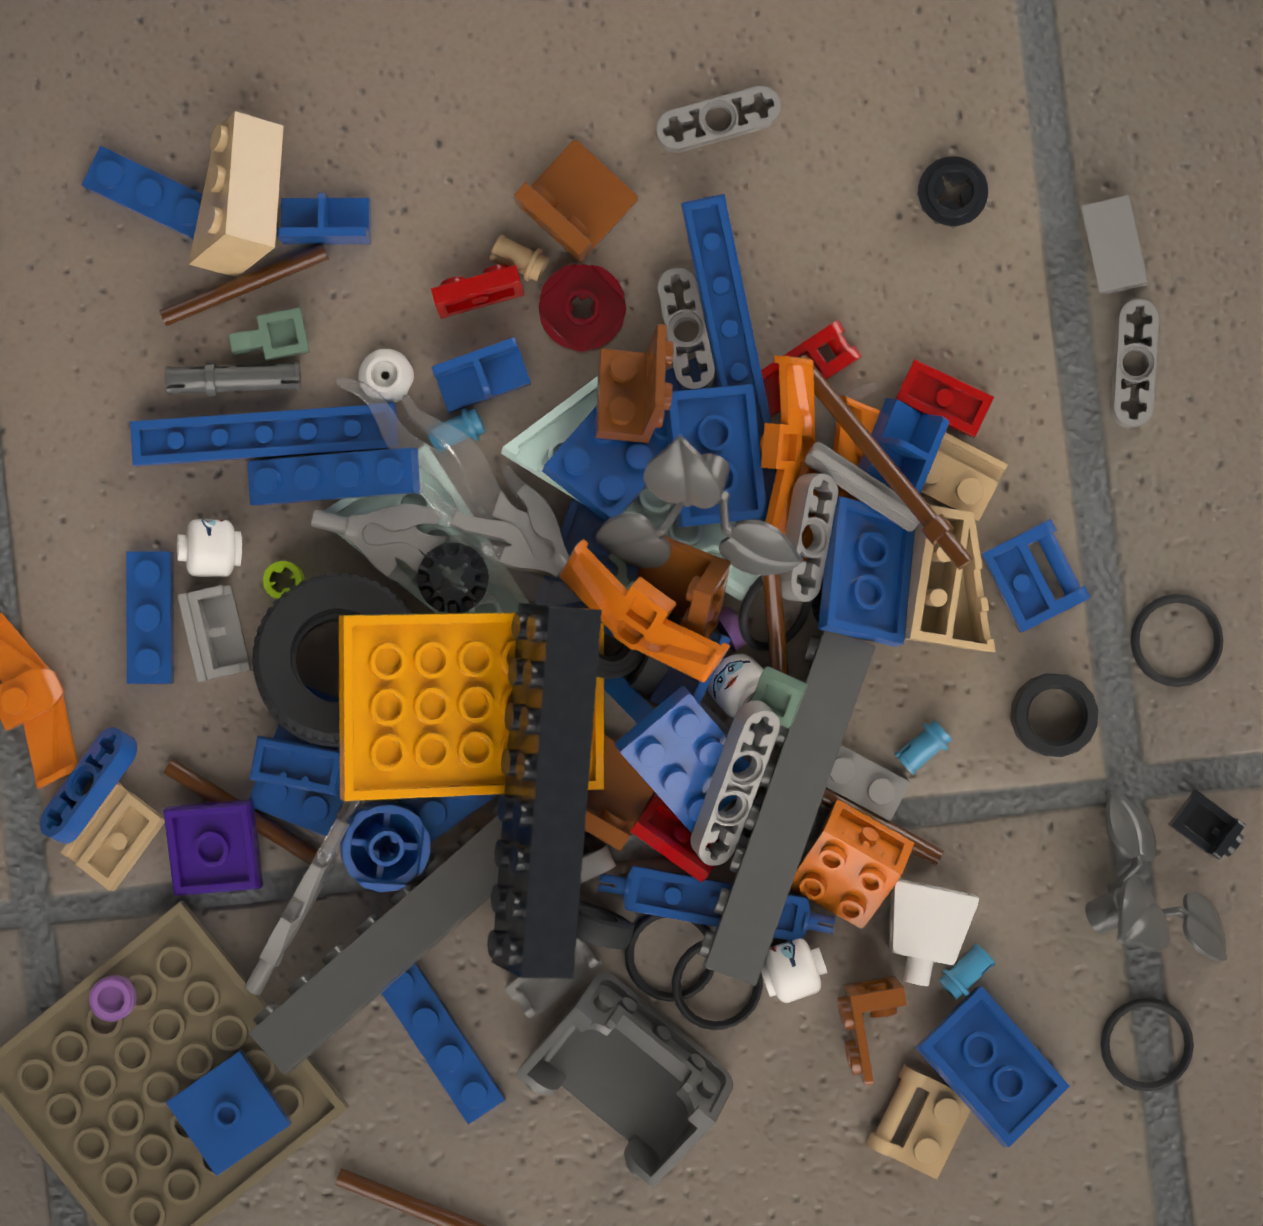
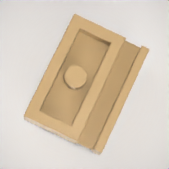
(963, 477)
(114, 837)

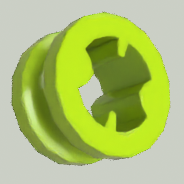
(280, 567)

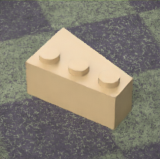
(239, 196)
(948, 602)

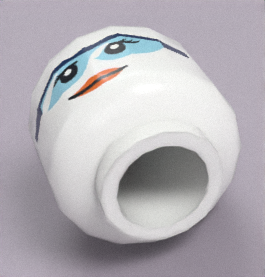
(210, 548)
(734, 682)
(793, 970)

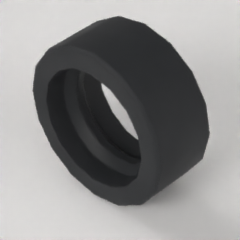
(1084, 730)

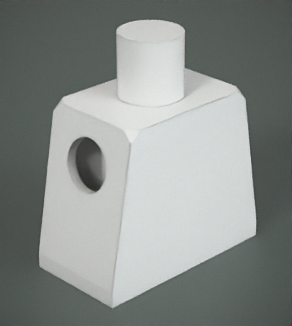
(928, 926)

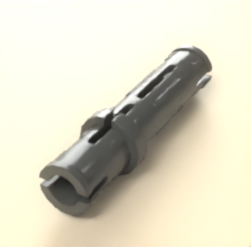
(225, 378)

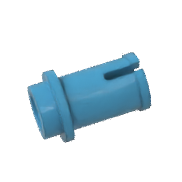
(468, 423)
(923, 746)
(966, 972)

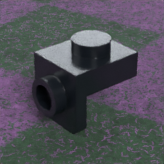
(1208, 826)

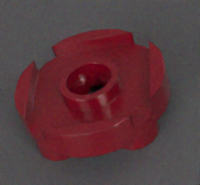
(582, 282)

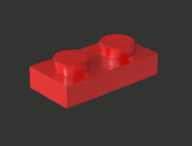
(491, 287)
(945, 396)
(670, 837)

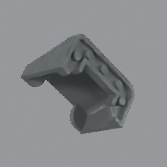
(632, 1074)

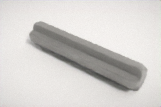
(861, 485)

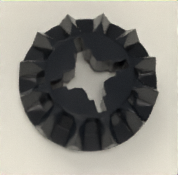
(956, 171)
(474, 578)

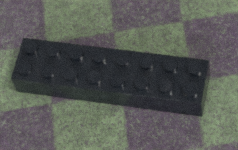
(544, 790)

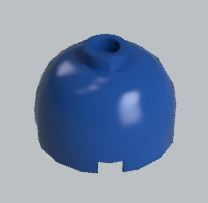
(385, 846)

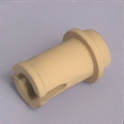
(528, 262)

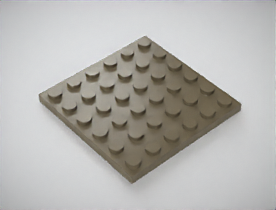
(99, 1088)

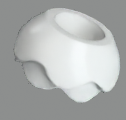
(396, 365)

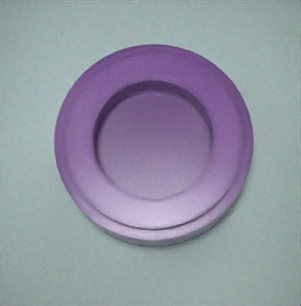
(729, 626)
(112, 998)

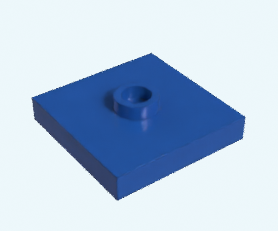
(229, 1112)

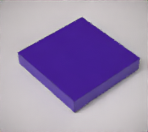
(213, 847)

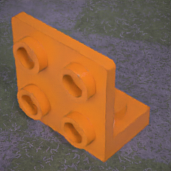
(852, 864)

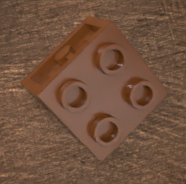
(576, 200)
(633, 390)
(694, 582)
(619, 805)
(874, 996)

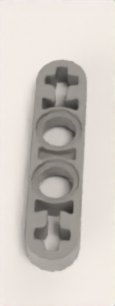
(742, 784)

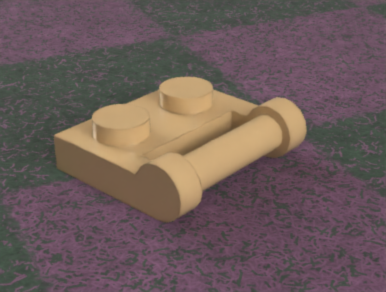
(933, 1128)

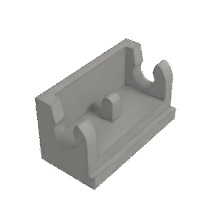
(1114, 245)
(214, 633)
(539, 994)

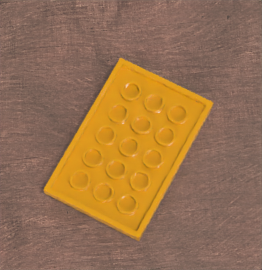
(430, 705)

